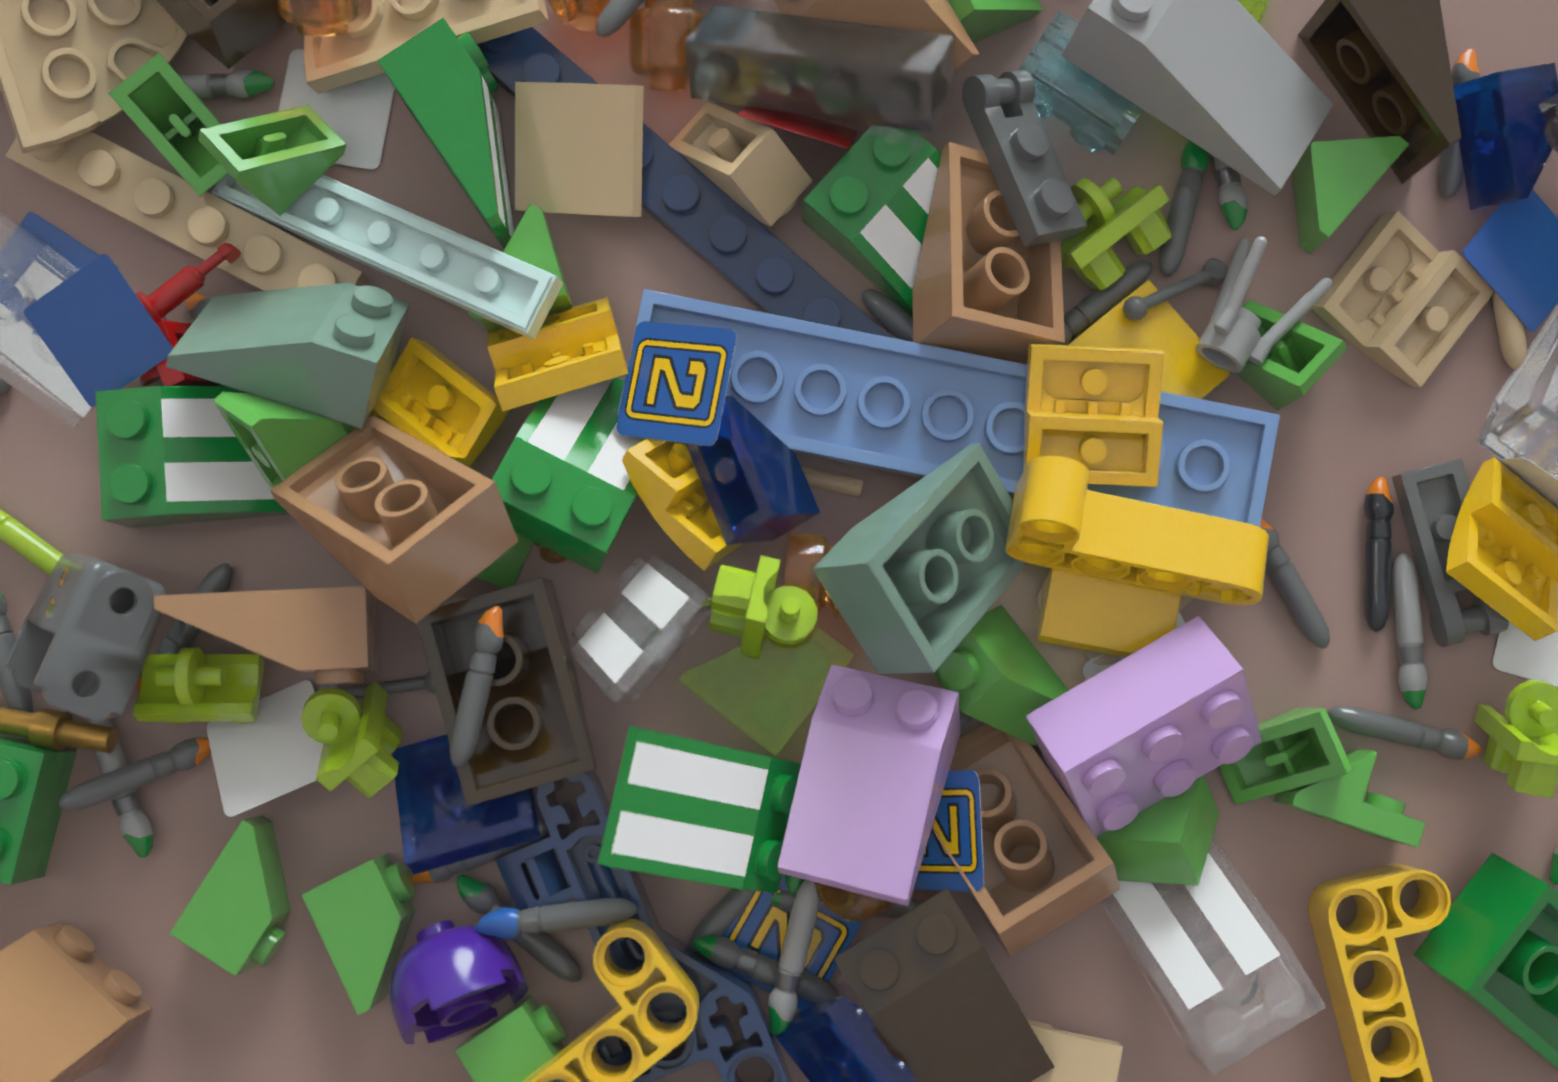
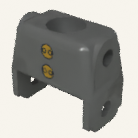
(92, 633)

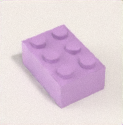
(1147, 726)

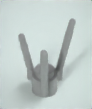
(1233, 330)

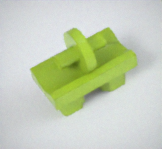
(1132, 215)
(749, 605)
(199, 687)
(354, 738)
(1526, 739)

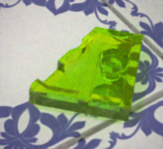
(770, 693)

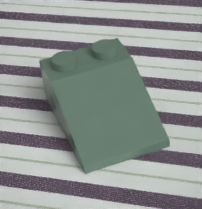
(299, 346)
(924, 565)

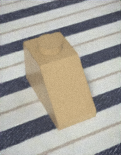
(743, 161)

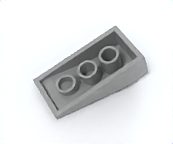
(1207, 77)

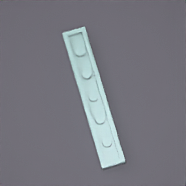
(412, 251)

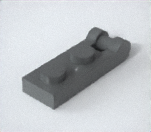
(1022, 157)
(1430, 506)

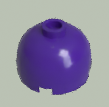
(452, 981)

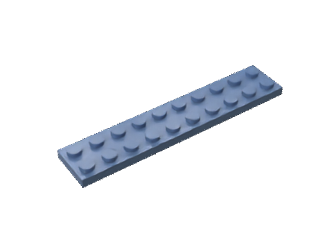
(921, 404)

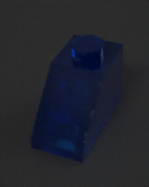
(1504, 132)
(752, 479)

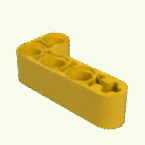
(1130, 540)
(1373, 939)
(632, 1017)

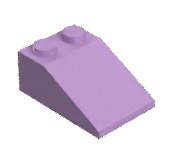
(870, 783)

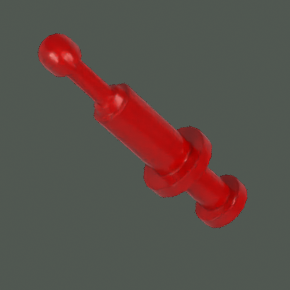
(184, 283)

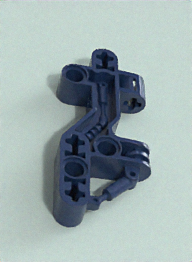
(567, 869)

